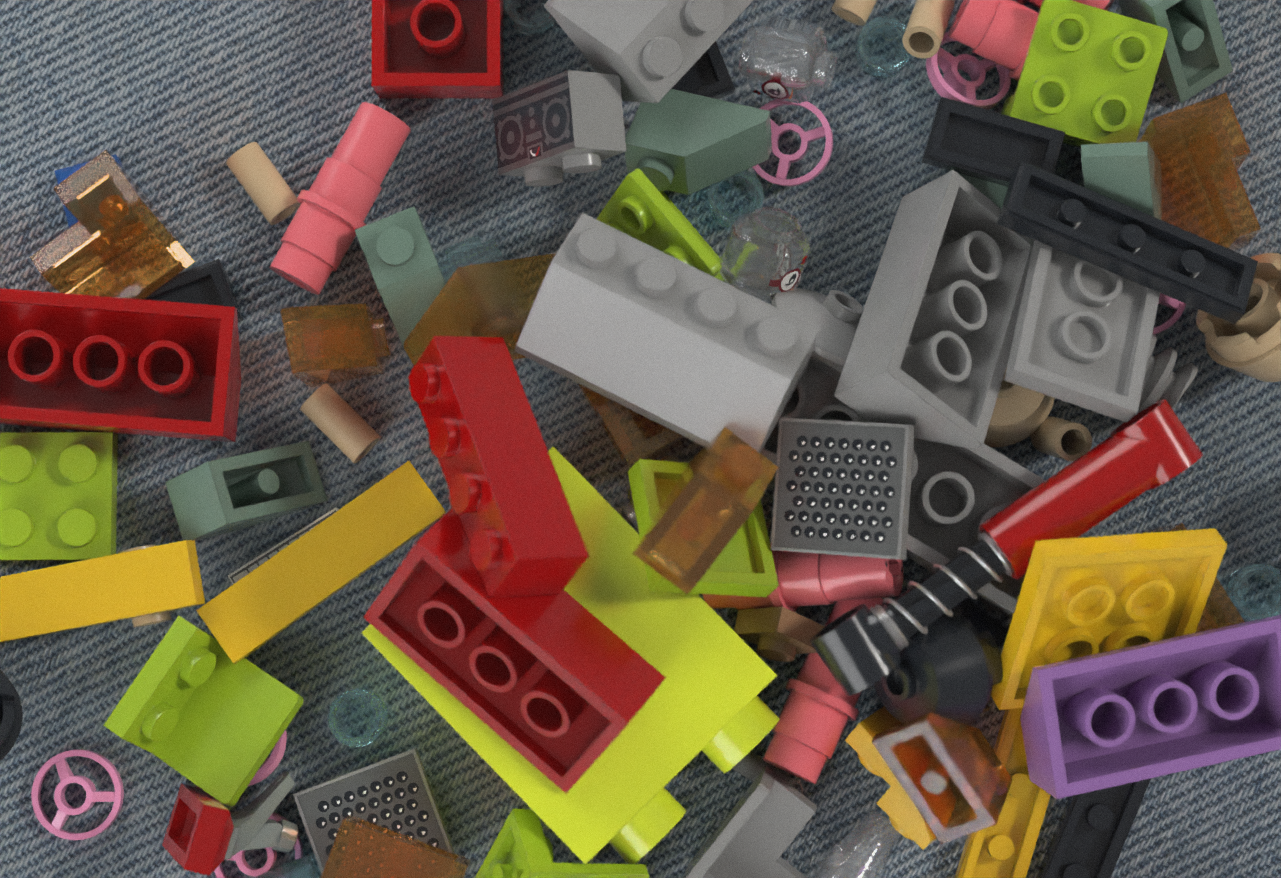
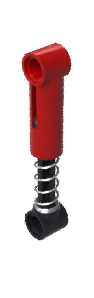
(1134, 459)

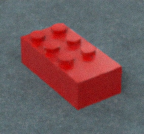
(438, 49)

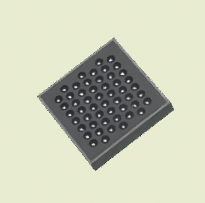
(843, 488)
(385, 793)

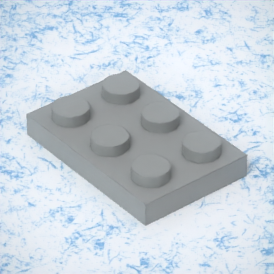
(1082, 334)

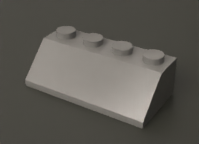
(645, 39)
(939, 316)
(665, 337)

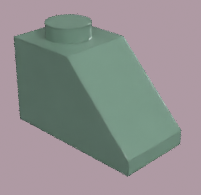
(1194, 46)
(696, 141)
(1125, 174)
(402, 267)
(245, 490)

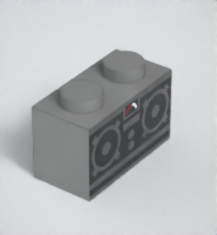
(559, 127)

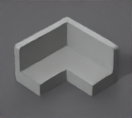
(755, 833)

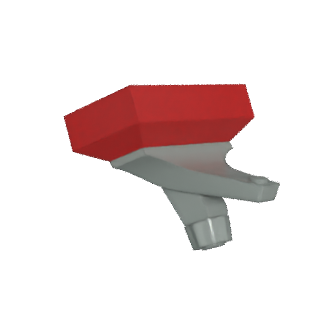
(206, 832)

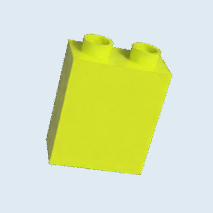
(700, 706)

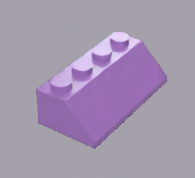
(1154, 708)

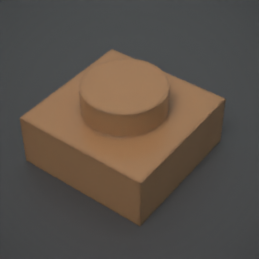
(777, 632)

